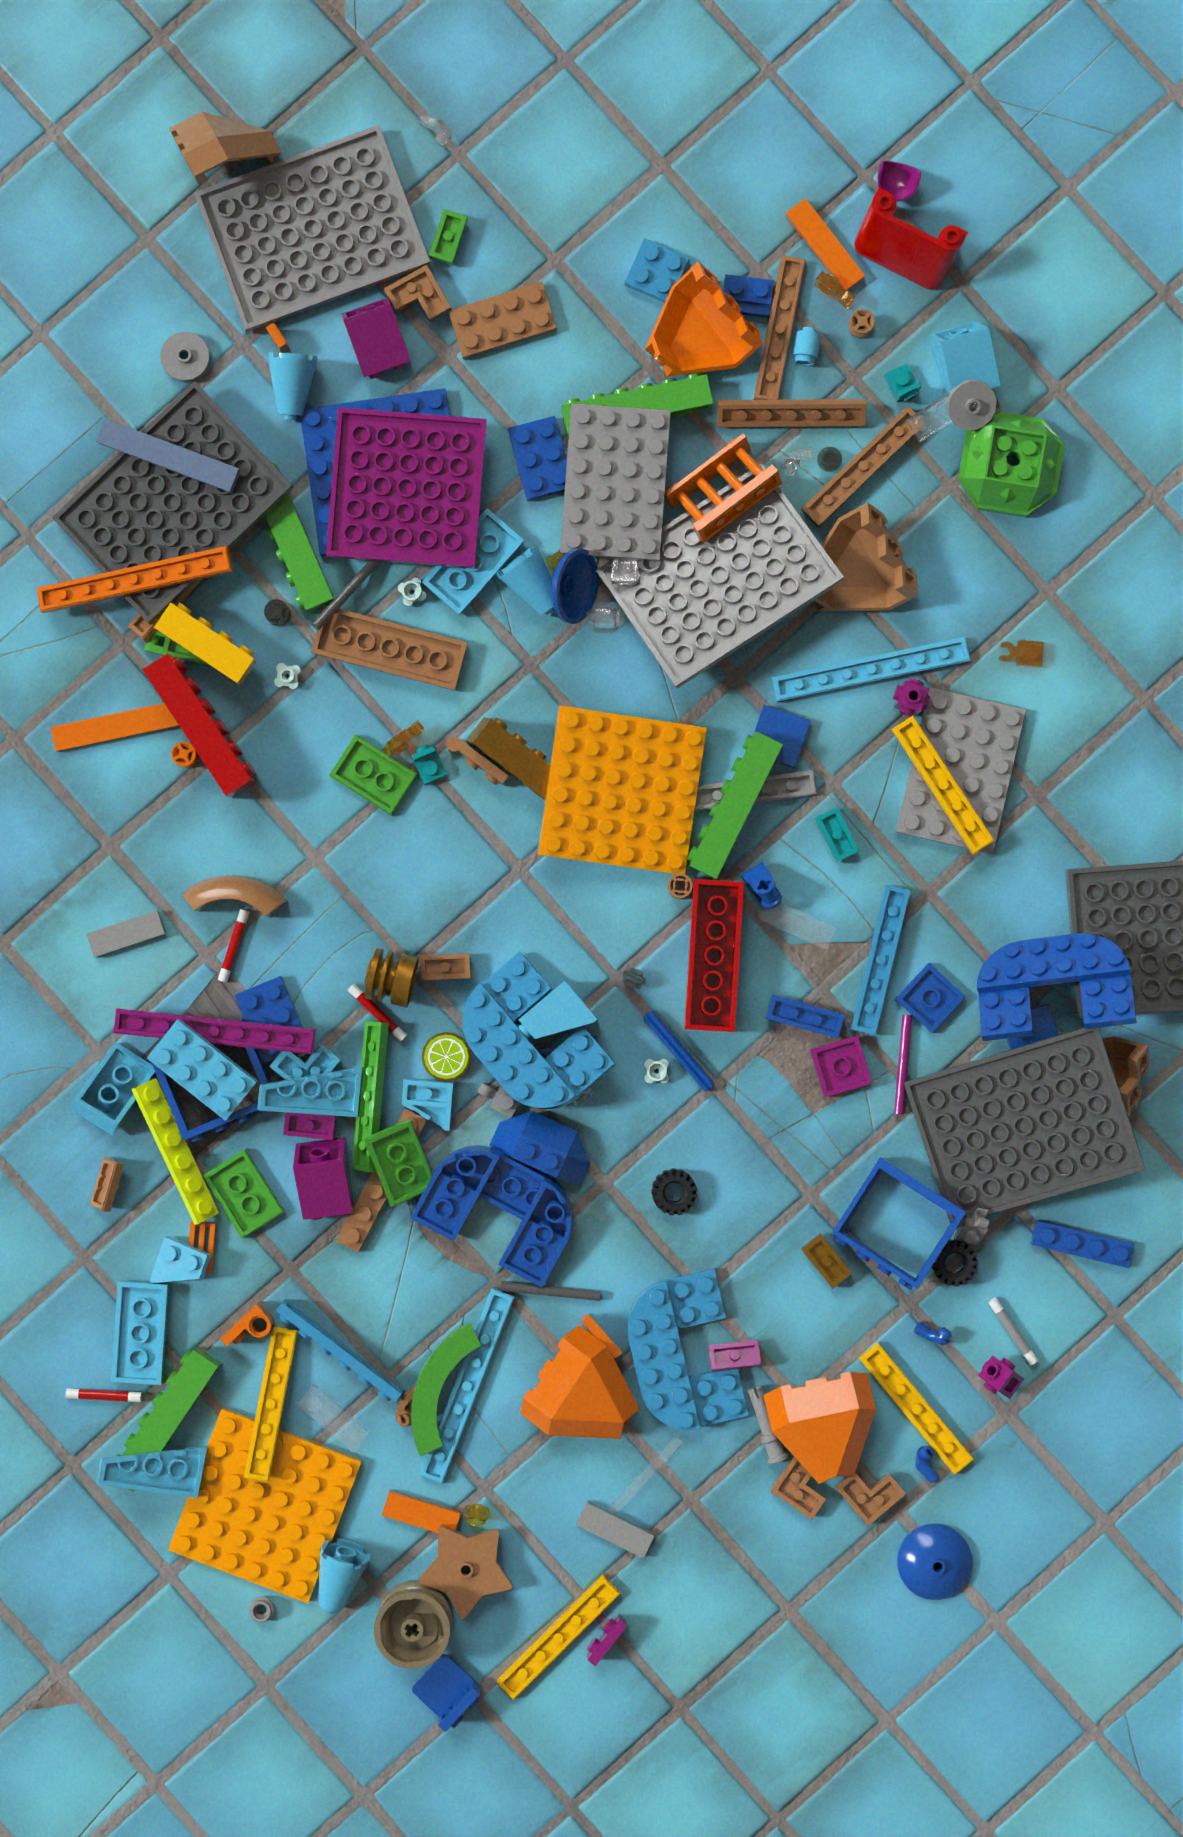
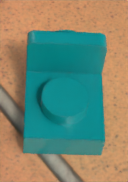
(903, 383)
(428, 764)

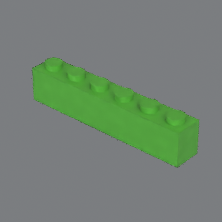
(679, 397)
(298, 555)
(735, 804)
(173, 1404)

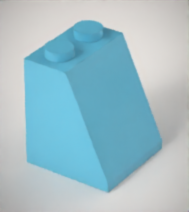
(965, 354)
(556, 1013)

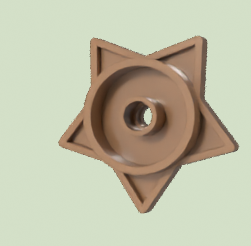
(475, 1551)

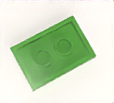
(373, 775)
(399, 1162)
(243, 1193)

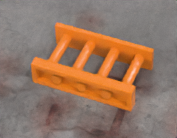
(735, 505)

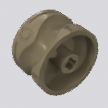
(402, 1640)

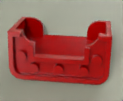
(904, 247)

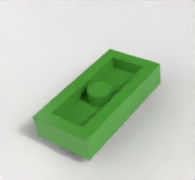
(448, 237)

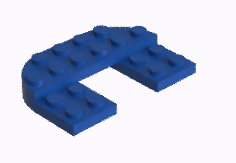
(1081, 957)
(510, 1186)

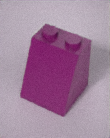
(376, 338)
(323, 1178)

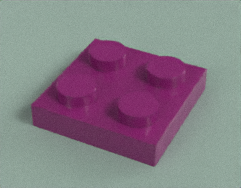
(840, 1066)

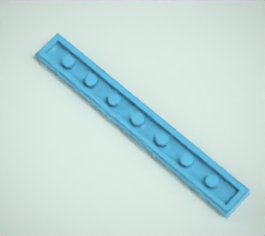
(870, 669)
(467, 1385)

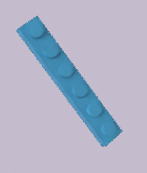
(880, 959)
(347, 1358)

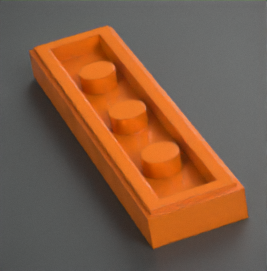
(824, 244)

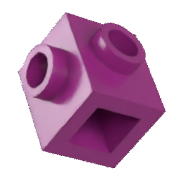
(905, 704)
(1000, 1376)

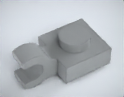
(501, 1099)
(973, 1229)

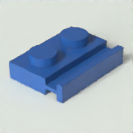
(751, 294)

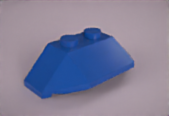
(543, 1145)

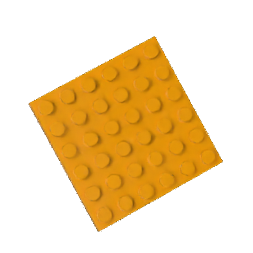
(621, 790)
(261, 1527)

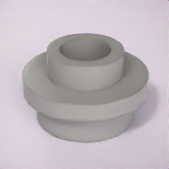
(258, 1616)

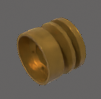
(391, 977)

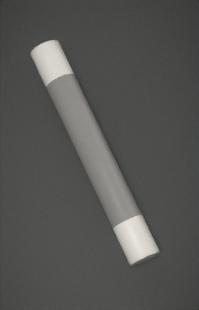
(1013, 1331)

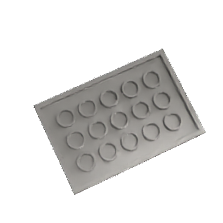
(615, 481)
(979, 749)

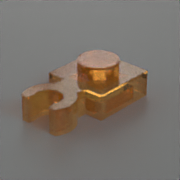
(831, 287)
(1026, 653)
(400, 742)

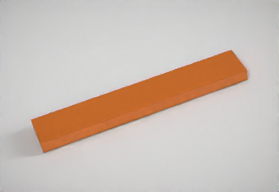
(112, 727)

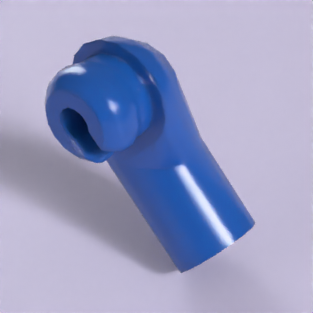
(941, 1337)
(923, 1463)

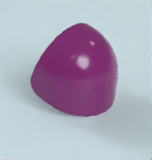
(898, 179)

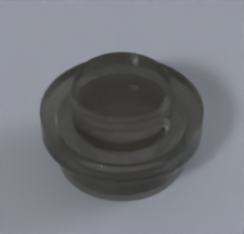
(829, 459)
(633, 978)

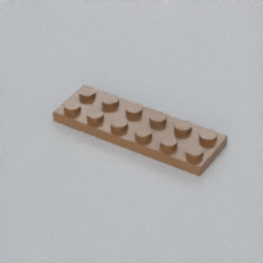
(391, 648)

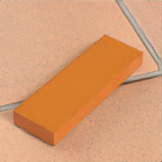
(419, 1512)

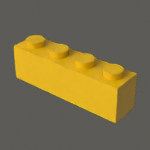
(205, 643)

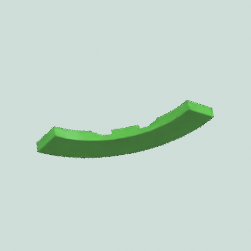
(430, 1383)

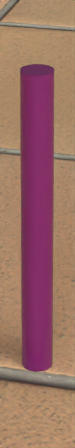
(903, 1064)

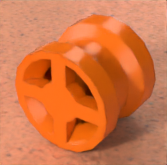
(182, 750)

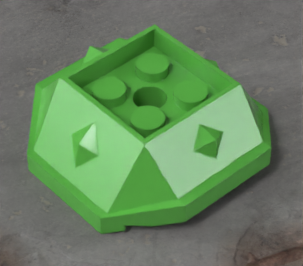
(1007, 488)

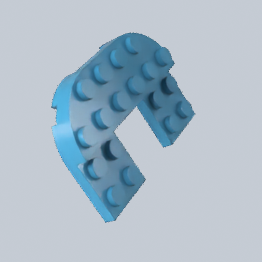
(511, 1056)
(659, 1358)

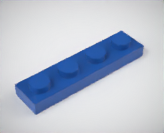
(1082, 1244)

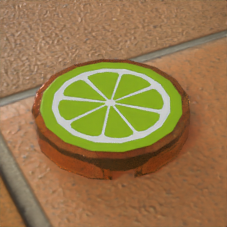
(446, 1056)

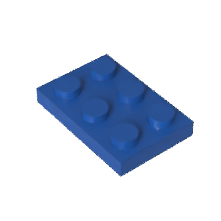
(539, 457)
(268, 1005)

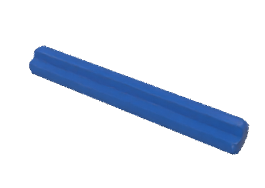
(679, 1051)

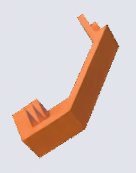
(701, 327)
(580, 1391)
(824, 1422)

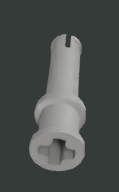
(772, 1443)

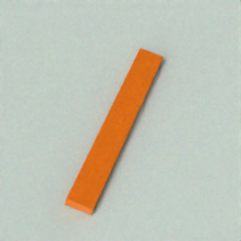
(134, 579)

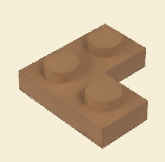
(418, 287)
(793, 1489)
(873, 1501)

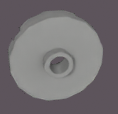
(185, 369)
(960, 399)

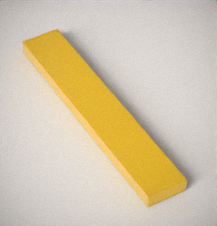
(942, 785)
(270, 1404)
(916, 1408)
(558, 1636)

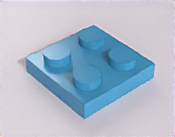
(655, 270)

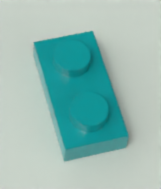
(836, 834)

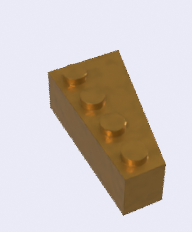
(512, 754)

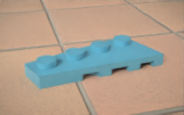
(320, 1094)
(162, 1472)

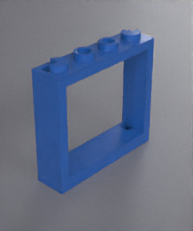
(218, 1124)
(866, 1253)

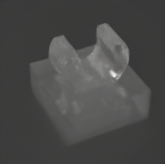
(624, 571)

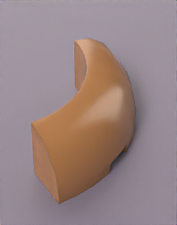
(235, 887)

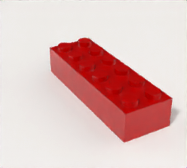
(199, 725)
(713, 955)

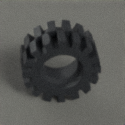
(665, 1179)
(967, 1270)

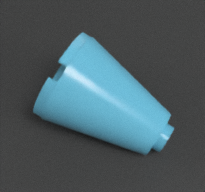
(291, 382)
(530, 580)
(339, 1572)

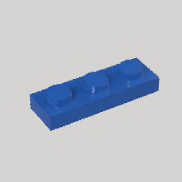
(805, 1016)

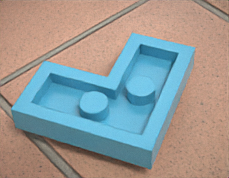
(291, 1066)

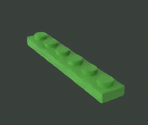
(370, 1091)

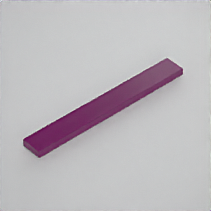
(218, 1031)

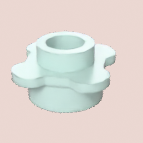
(405, 588)
(292, 681)
(651, 1066)

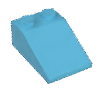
(108, 1092)

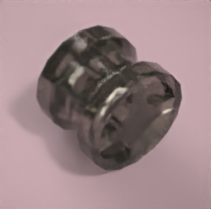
(275, 608)

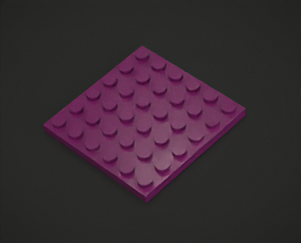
(406, 488)

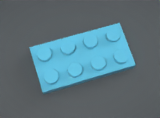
(459, 585)
(202, 1069)
(140, 1332)

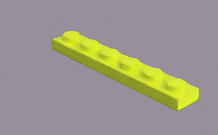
(175, 1151)

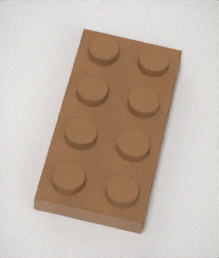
(502, 320)

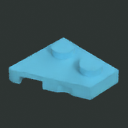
(429, 1099)
(179, 1262)

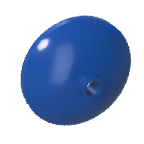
(574, 586)
(922, 1550)

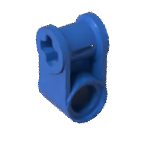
(762, 886)

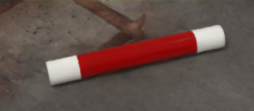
(233, 945)
(376, 1012)
(103, 1395)

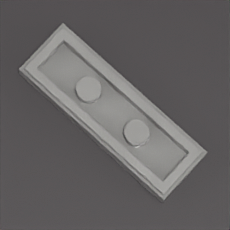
(126, 933)
(615, 1529)

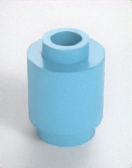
(807, 346)

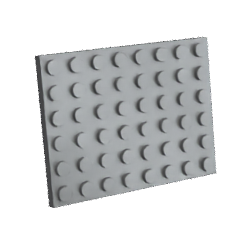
(312, 228)
(723, 592)

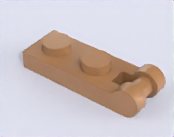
(477, 761)

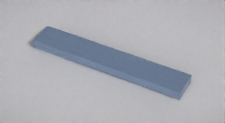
(168, 456)

